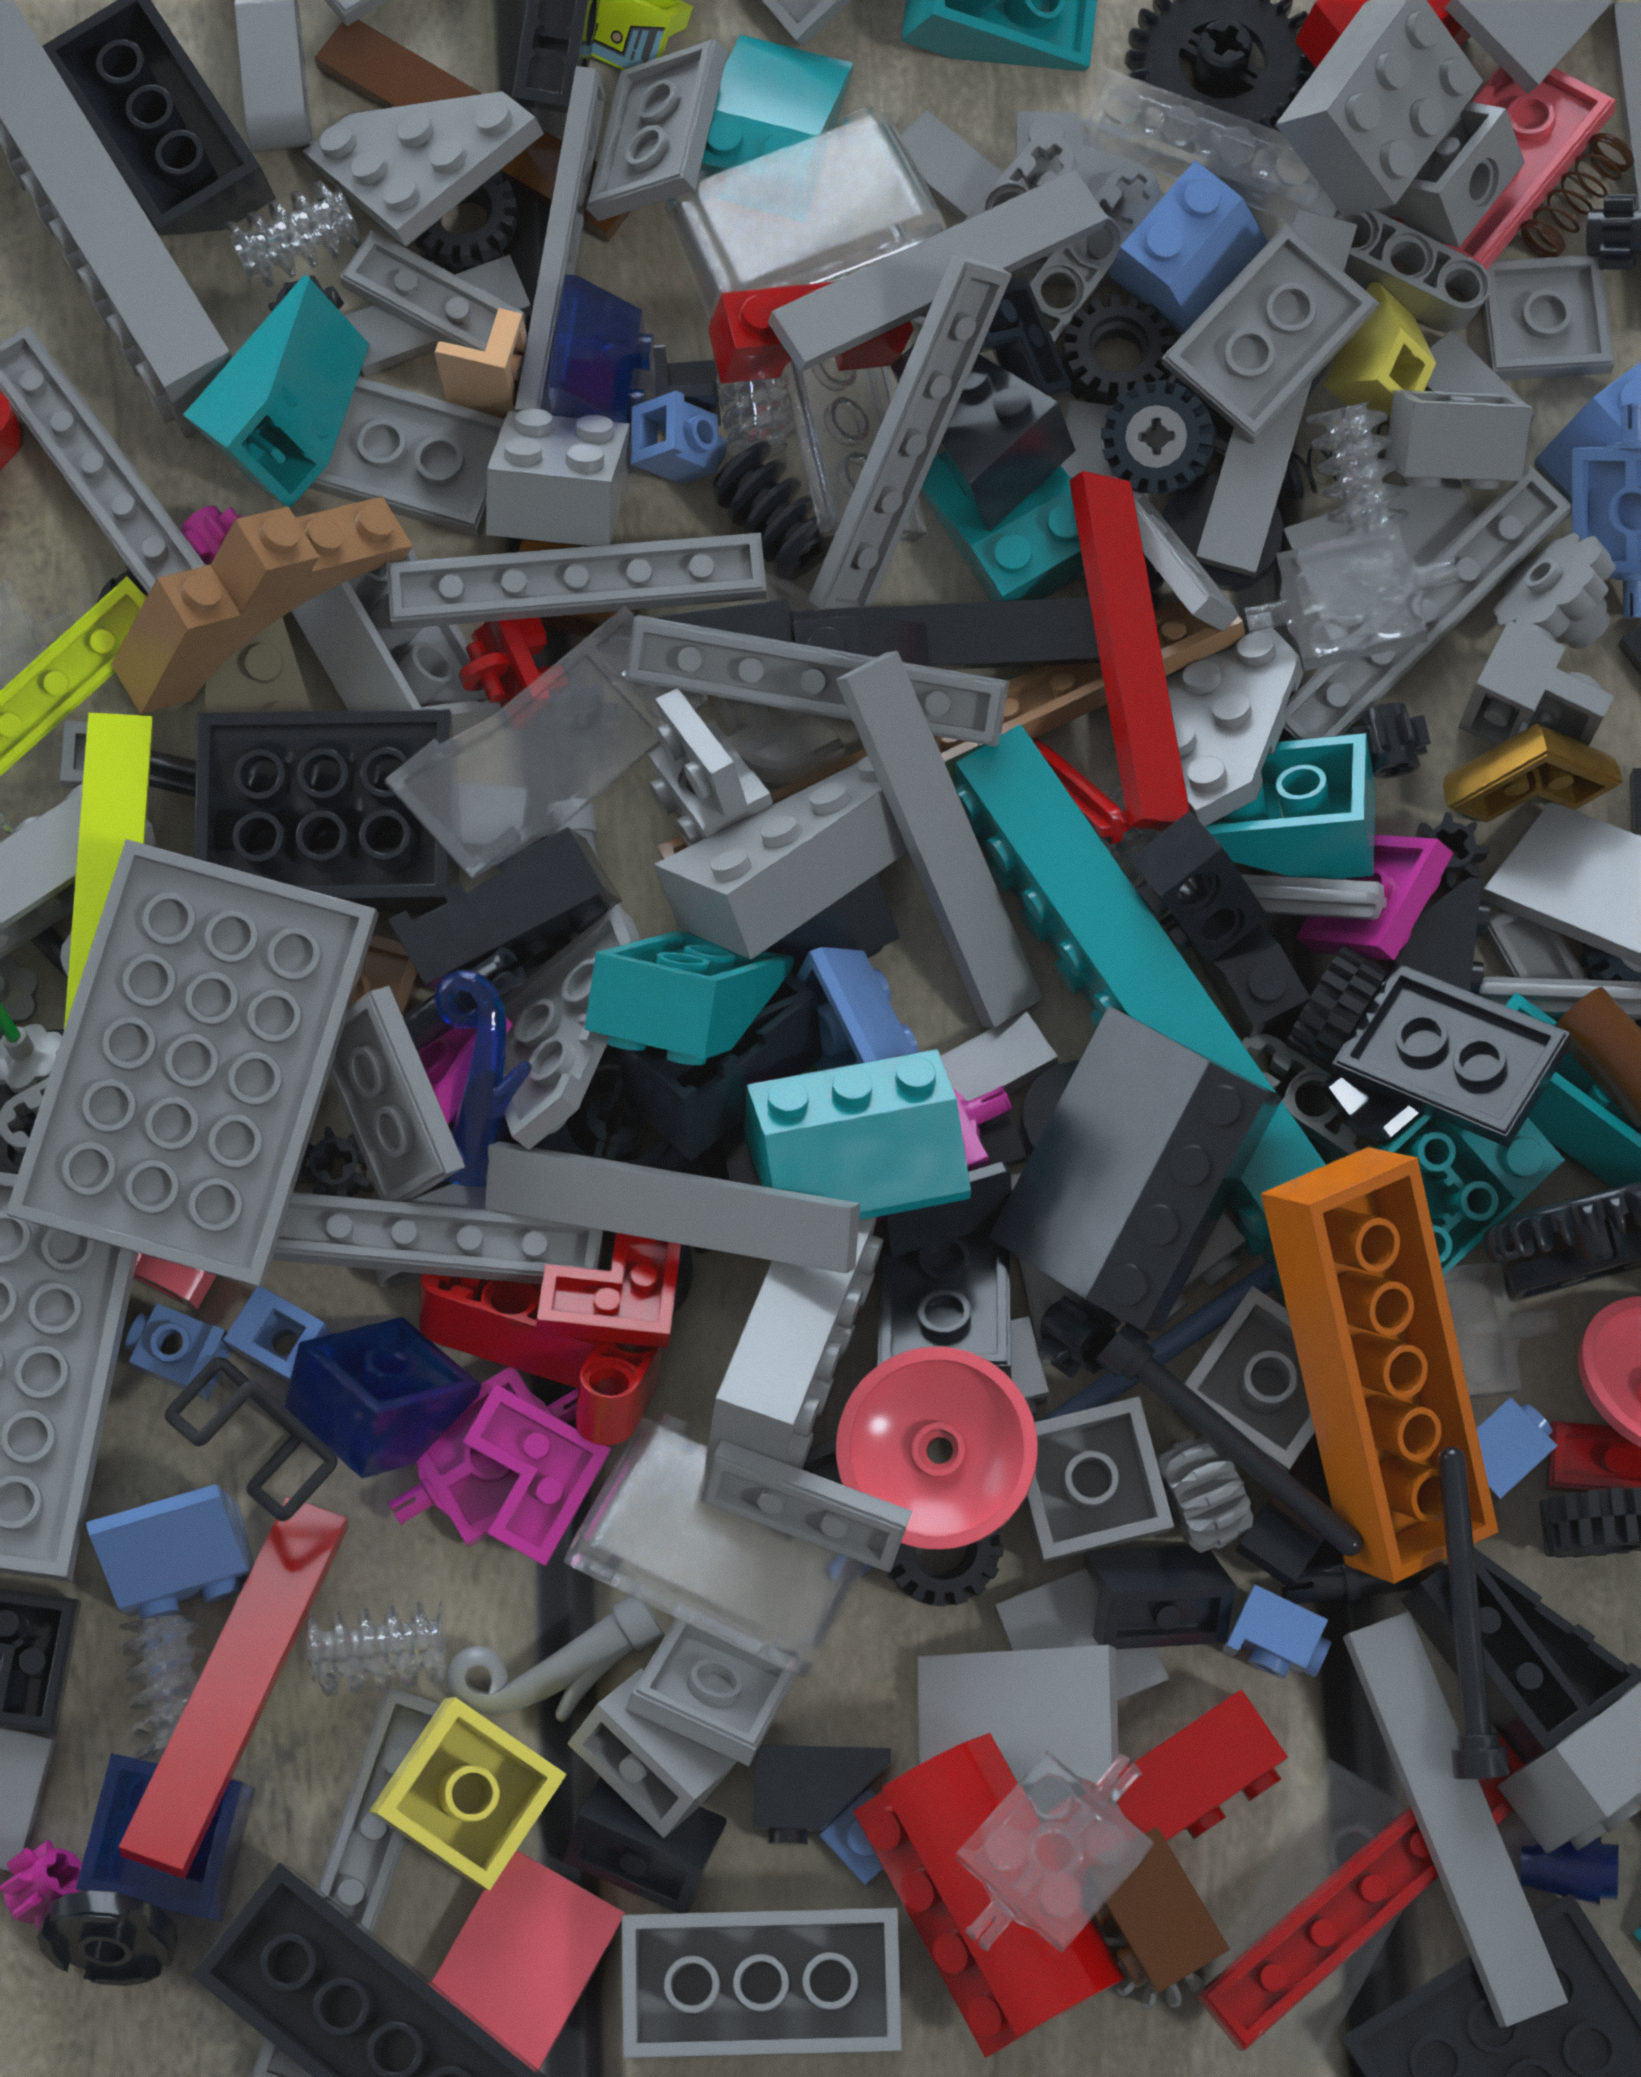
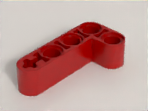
(500, 1325)

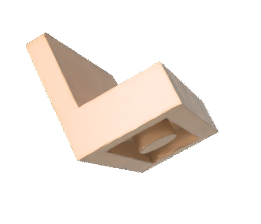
(488, 378)

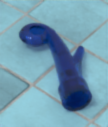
(485, 1090)

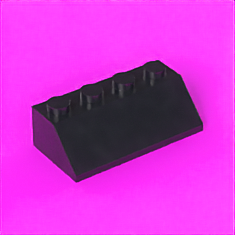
(159, 120)

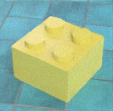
(467, 1793)

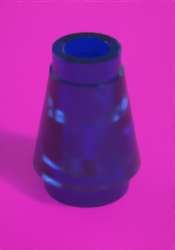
(1584, 1873)

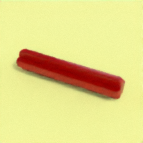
(1100, 811)

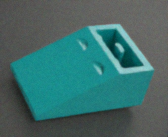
(285, 394)
(1471, 1178)

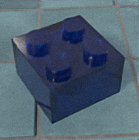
(211, 1873)

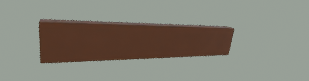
(400, 77)

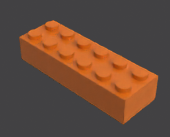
(1377, 1354)

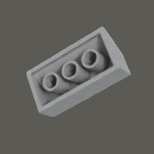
(386, 666)

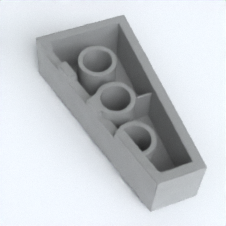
(783, 862)

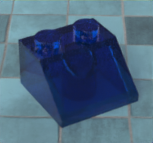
(597, 354)
(378, 1394)

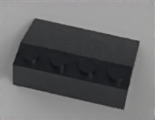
(311, 804)
(1134, 1170)

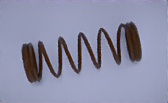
(1550, 231)

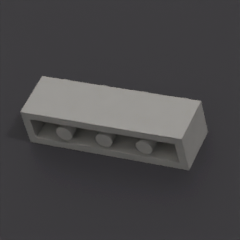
(41, 872)

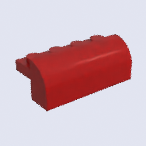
(916, 1837)

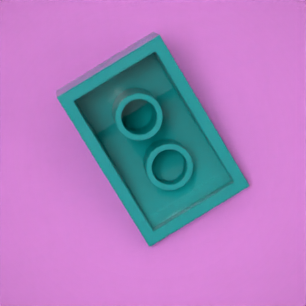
(1004, 31)
(771, 101)
(1027, 552)
(1309, 813)
(680, 995)

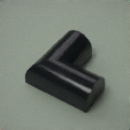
(1024, 341)
(35, 1658)

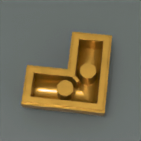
(1528, 766)

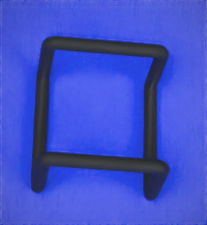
(277, 1411)

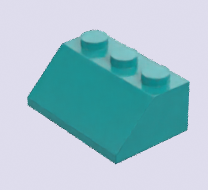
(862, 1134)

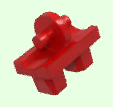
(503, 658)

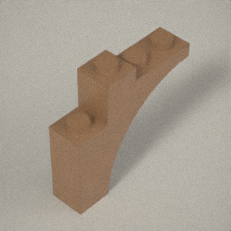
(257, 577)

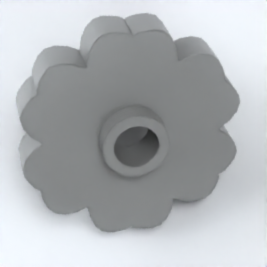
(1561, 591)

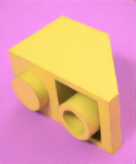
(1382, 357)

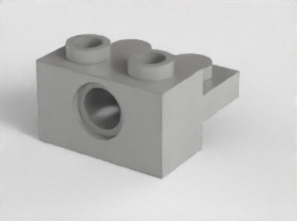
(1461, 176)
(1527, 689)
(700, 773)

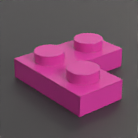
(552, 1465)

